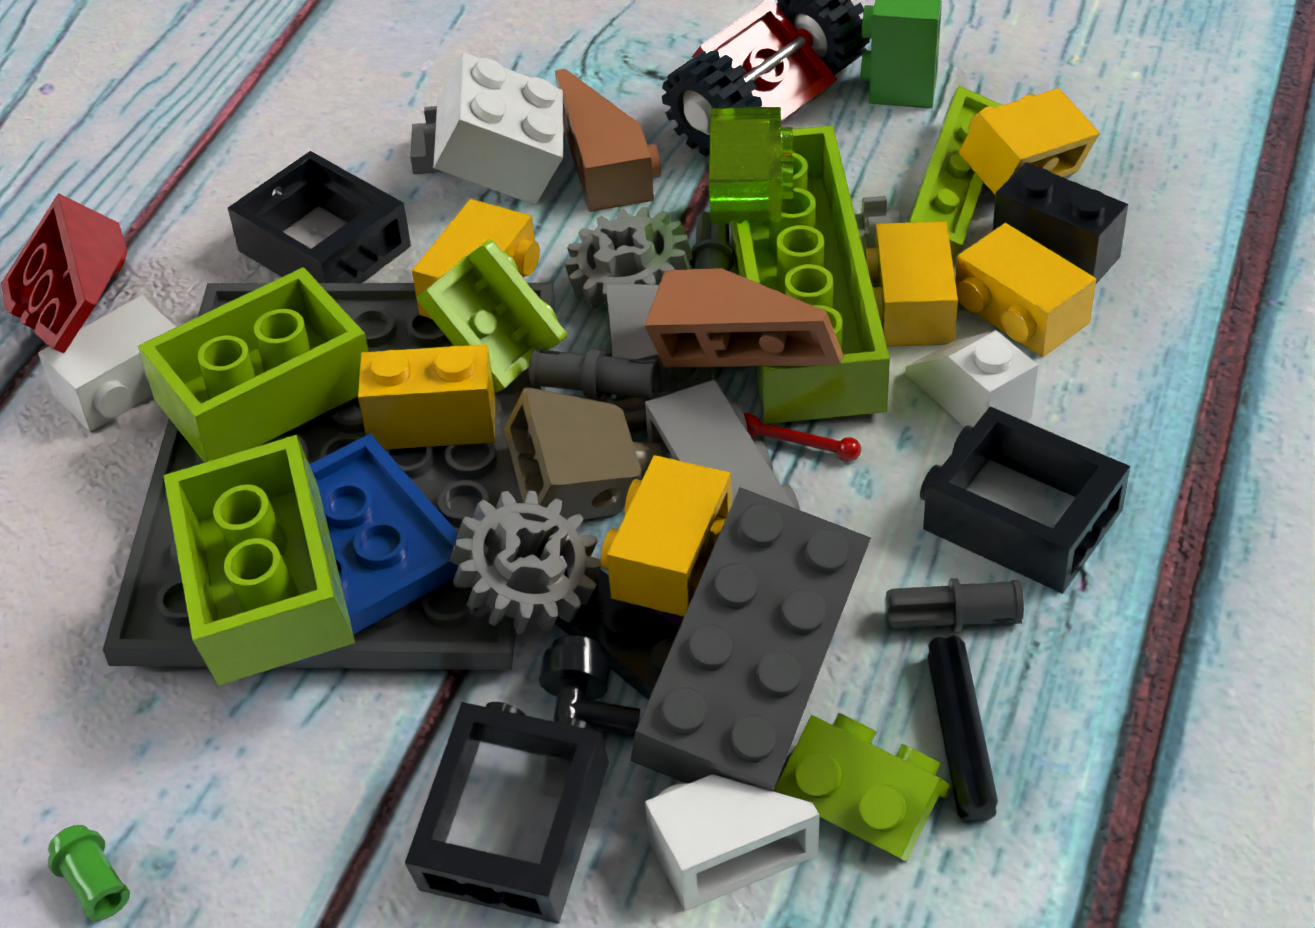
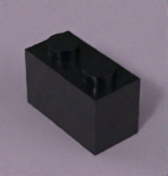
(1063, 217)

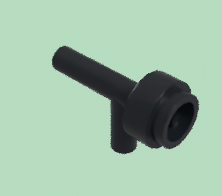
(579, 674)

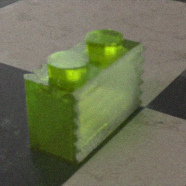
(747, 165)

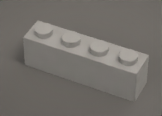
(712, 432)

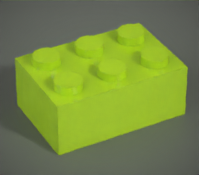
(256, 366)
(256, 561)

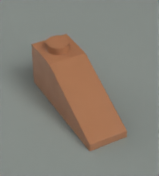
(606, 147)
(734, 322)

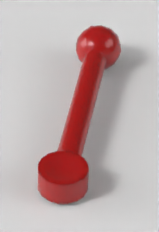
(847, 449)

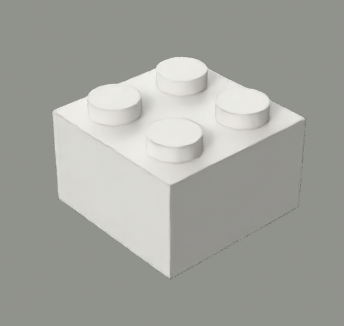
(499, 128)

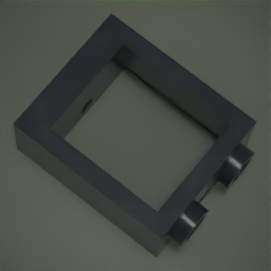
(369, 240)
(1011, 538)

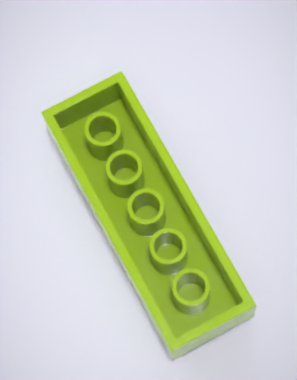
(822, 262)

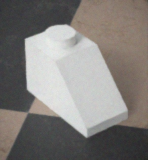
(978, 374)
(727, 836)

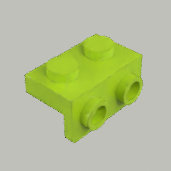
(492, 304)
(862, 785)

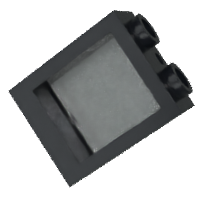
(509, 810)

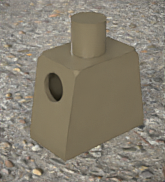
(575, 452)

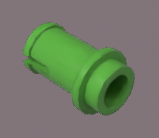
(80, 859)

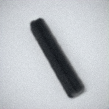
(962, 729)

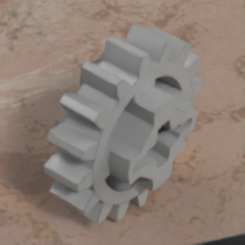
(625, 253)
(525, 561)

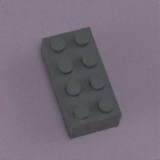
(749, 645)

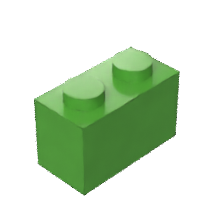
(902, 51)

